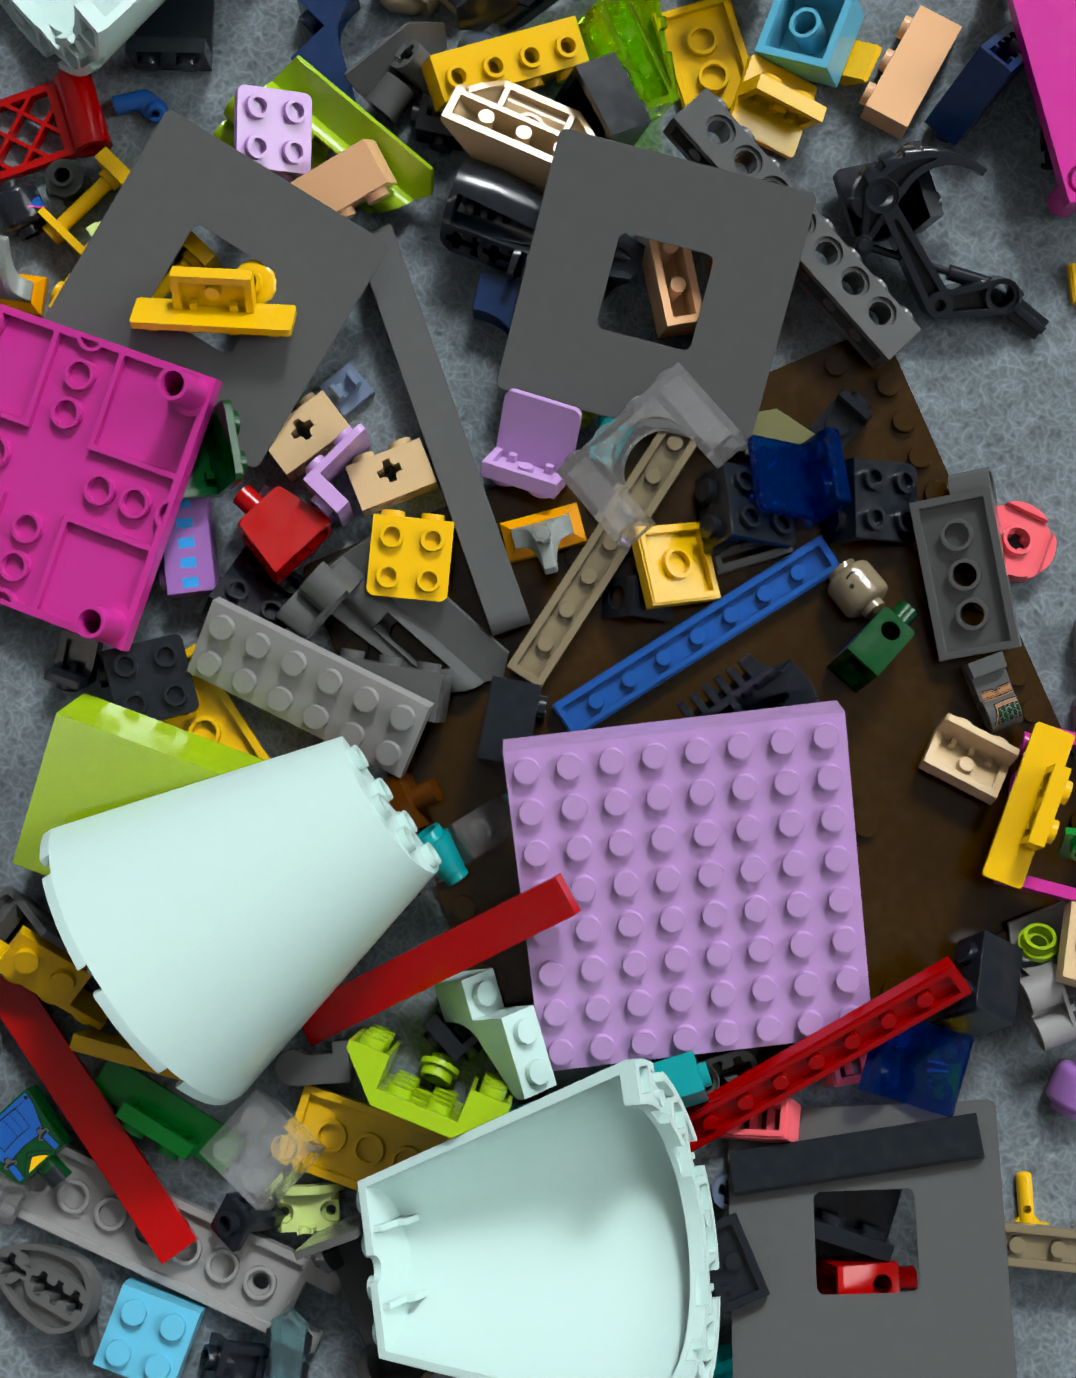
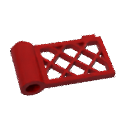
(77, 117)

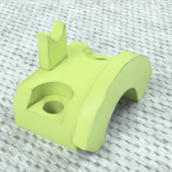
(309, 1207)

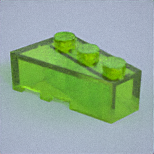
(638, 38)

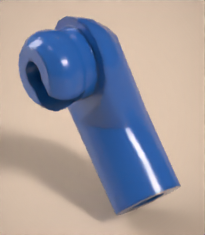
(142, 102)

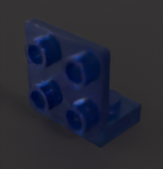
(800, 478)
(919, 1068)

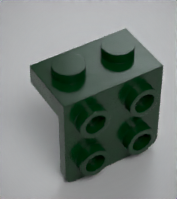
(219, 460)

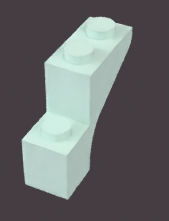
(506, 1033)

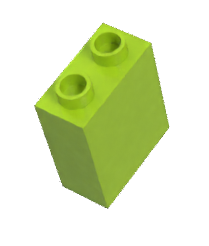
(110, 758)

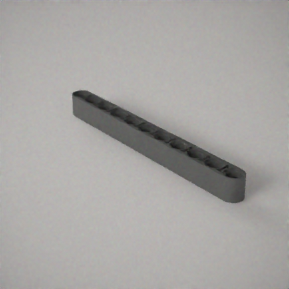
(446, 441)

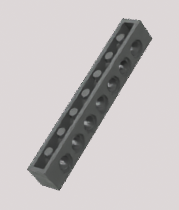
(819, 281)

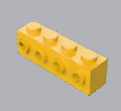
(519, 57)

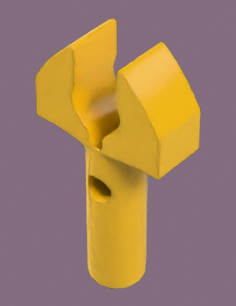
(1025, 1199)

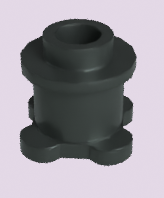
(73, 187)

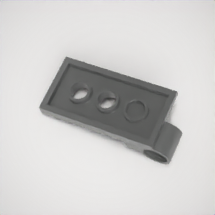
(959, 531)

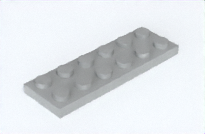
(309, 686)

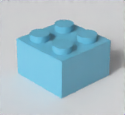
(811, 37)
(149, 1331)

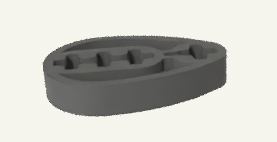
(64, 1268)

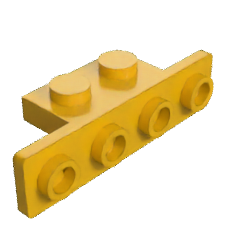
(213, 303)
(1031, 806)
(50, 975)

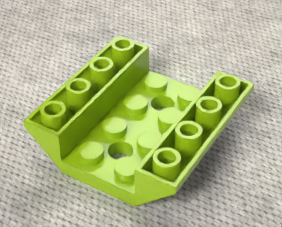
(401, 1095)

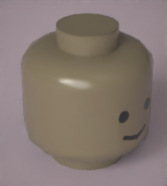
(857, 589)

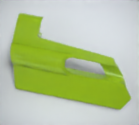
(342, 123)

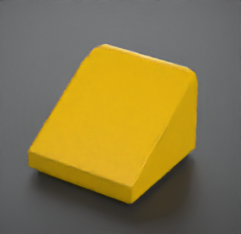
(860, 63)

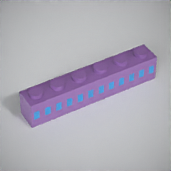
(191, 553)

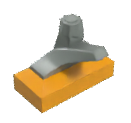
(20, 290)
(544, 535)

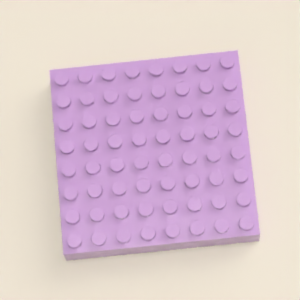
(704, 881)

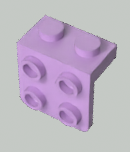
(274, 129)
(532, 443)
(325, 470)

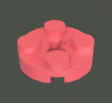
(1033, 533)

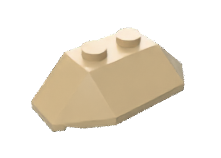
(510, 127)

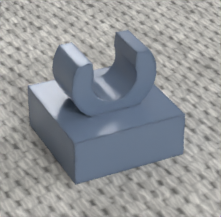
(347, 390)

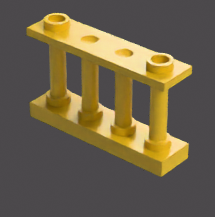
(112, 177)

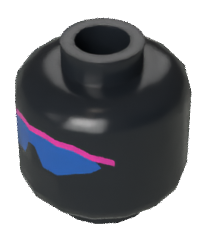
(20, 209)

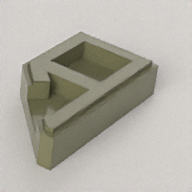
(779, 426)

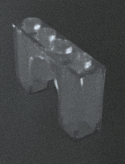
(598, 467)

